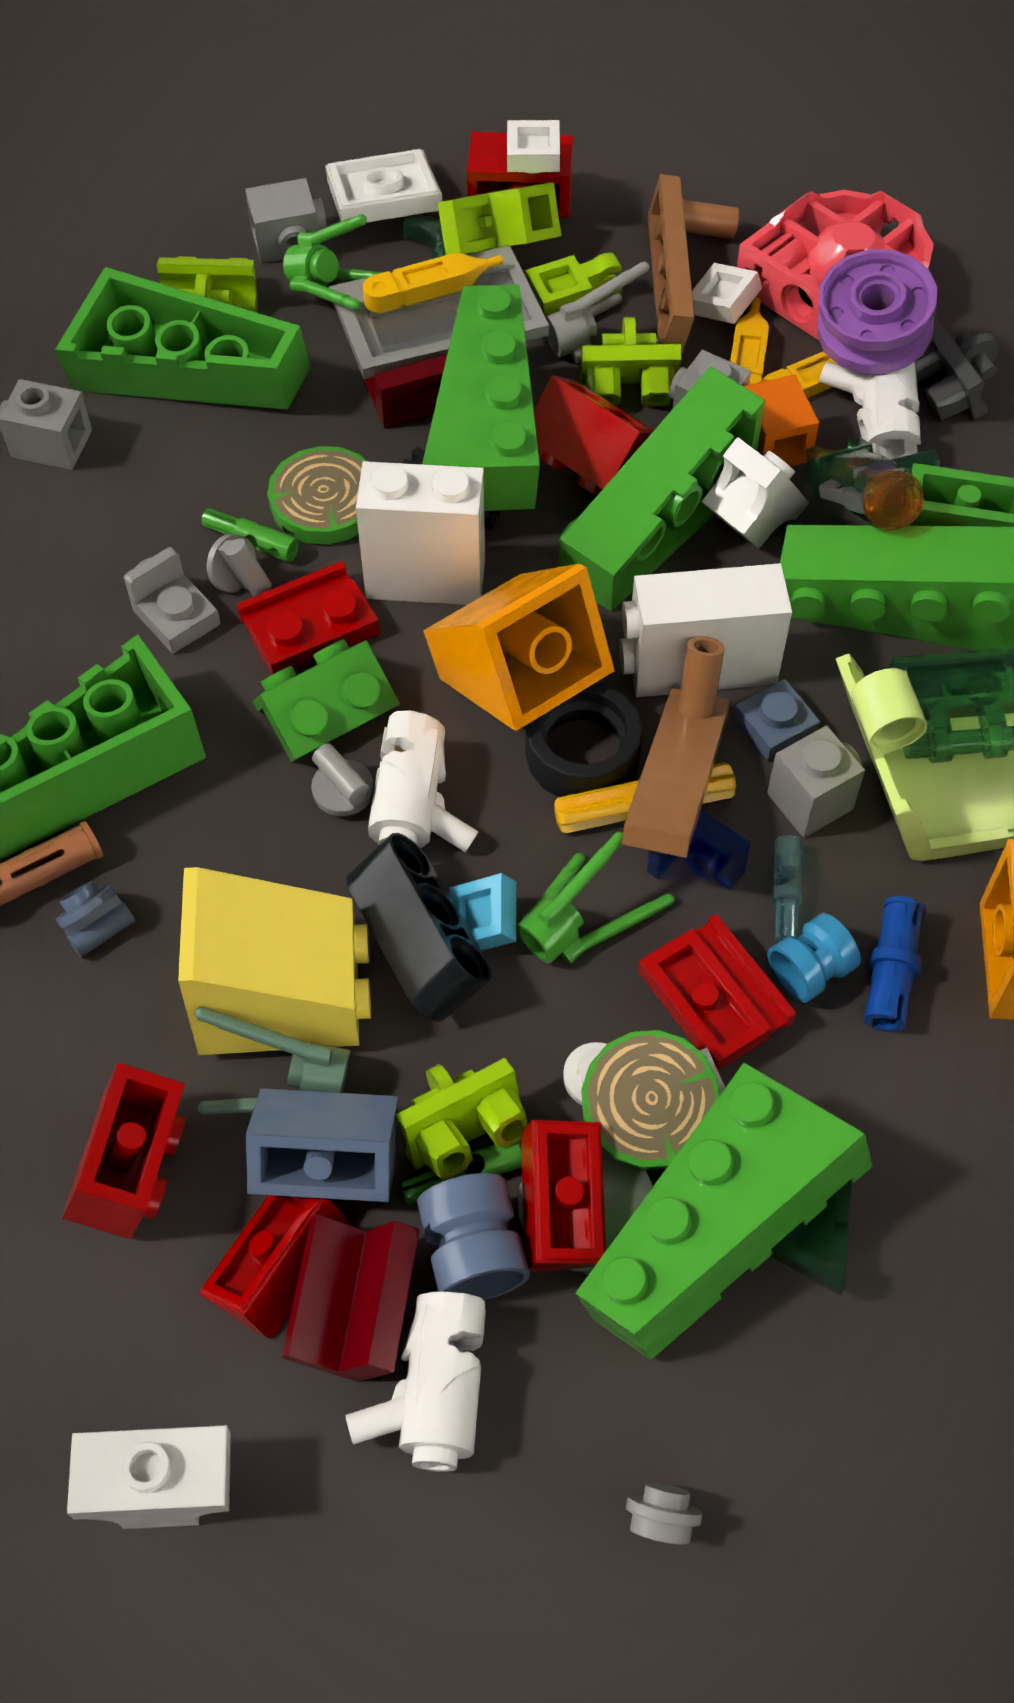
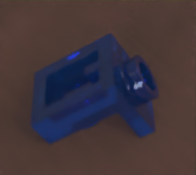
(713, 853)

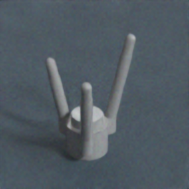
(575, 321)

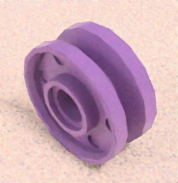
(876, 311)

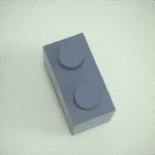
(322, 1145)

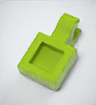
(567, 281)

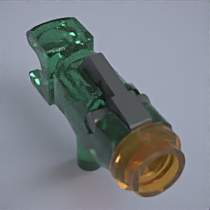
(869, 483)

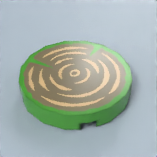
(317, 494)
(648, 1096)

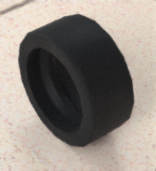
(595, 704)

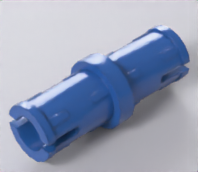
(895, 964)

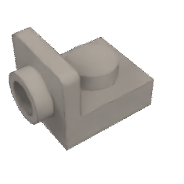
(169, 601)

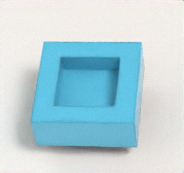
(488, 909)

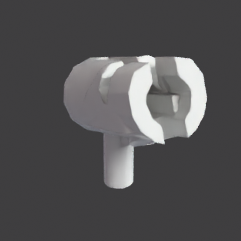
(888, 406)
(407, 784)
(442, 1385)

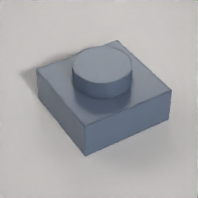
(775, 718)

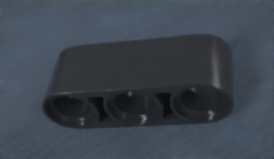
(418, 927)

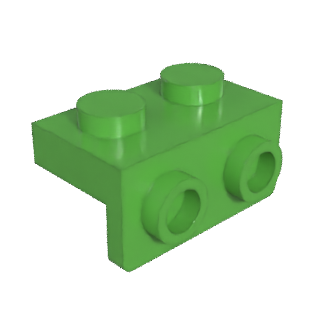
(326, 699)

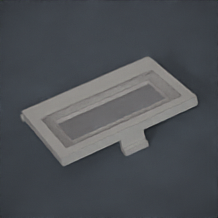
(426, 328)

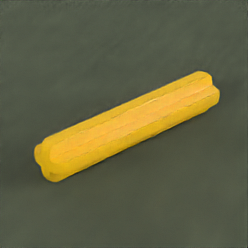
(612, 803)

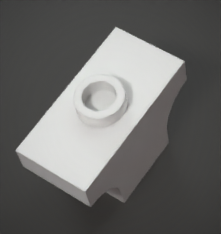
(754, 493)
(150, 1476)

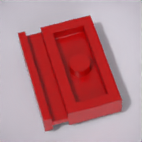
(307, 617)
(716, 992)

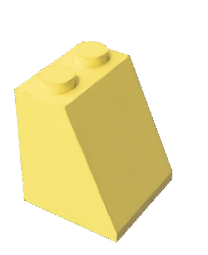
(271, 960)

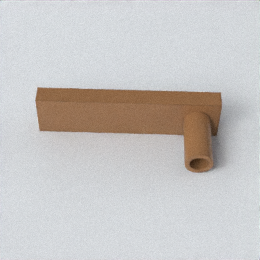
(668, 223)
(680, 756)

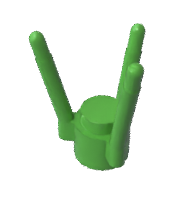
(313, 266)
(554, 922)

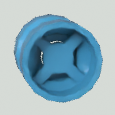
(814, 957)

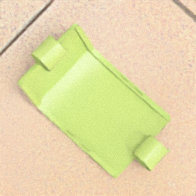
(936, 806)

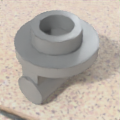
(234, 566)
(340, 784)

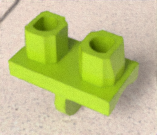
(218, 279)
(630, 359)
(459, 1112)

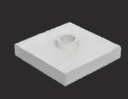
(384, 186)

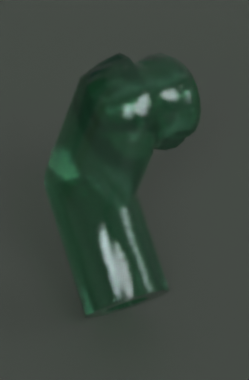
(425, 230)

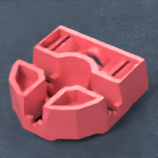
(816, 235)

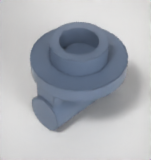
(92, 917)

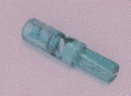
(788, 896)

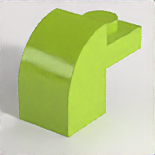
(499, 219)

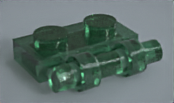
(960, 687)

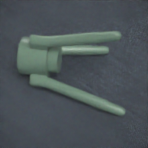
(311, 1069)

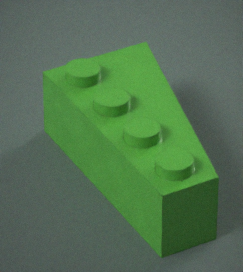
(179, 346)
(487, 400)
(659, 491)
(905, 582)
(94, 748)
(720, 1207)

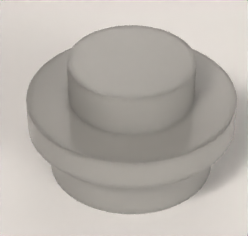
(663, 1513)

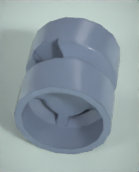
(470, 1228)

